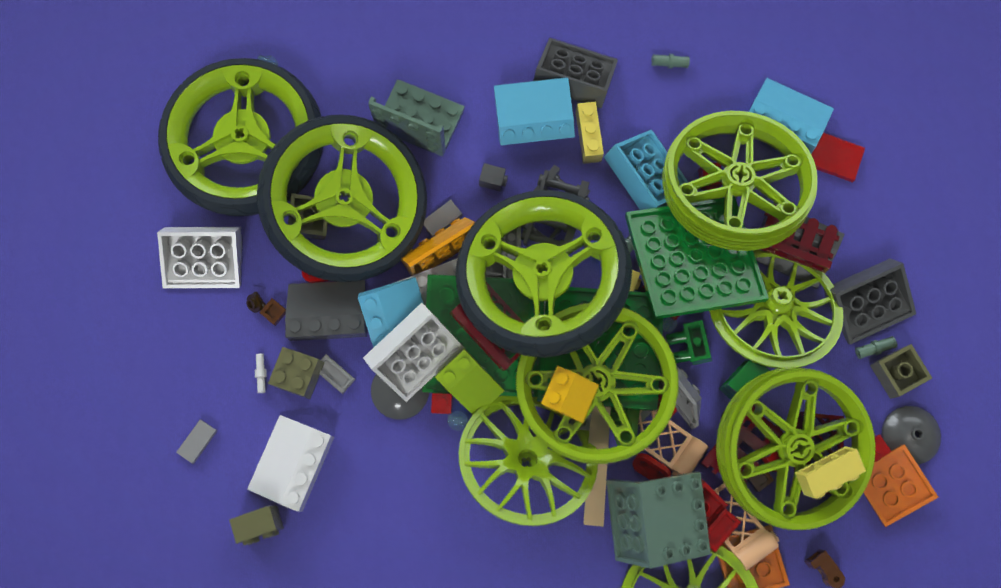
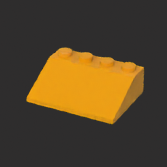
(438, 248)

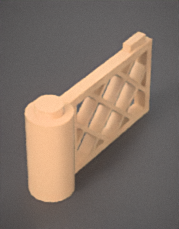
(687, 455)
(756, 545)

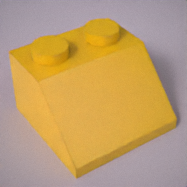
(570, 394)

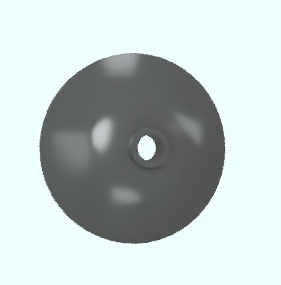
(392, 405)
(900, 429)

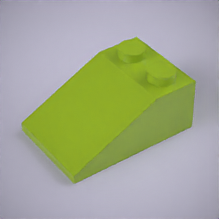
(469, 382)

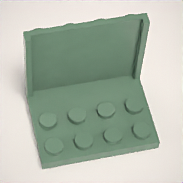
(418, 116)
(658, 520)

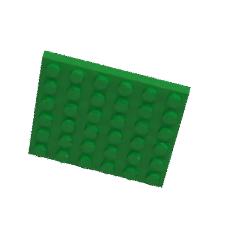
(687, 273)
(443, 298)
(639, 359)

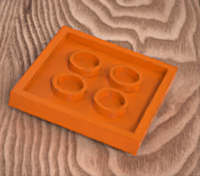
(897, 486)
(767, 572)

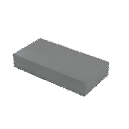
(442, 217)
(336, 375)
(196, 441)

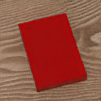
(838, 157)

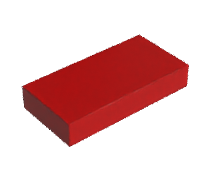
(721, 529)

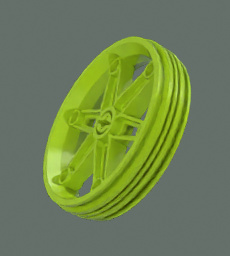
(739, 180)
(637, 444)
(791, 450)

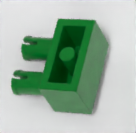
(698, 347)

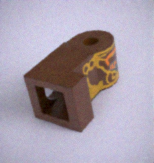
(830, 572)

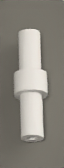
(260, 373)

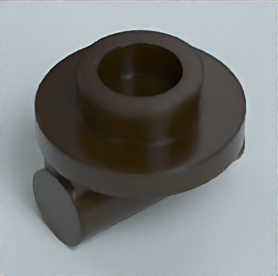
(255, 302)

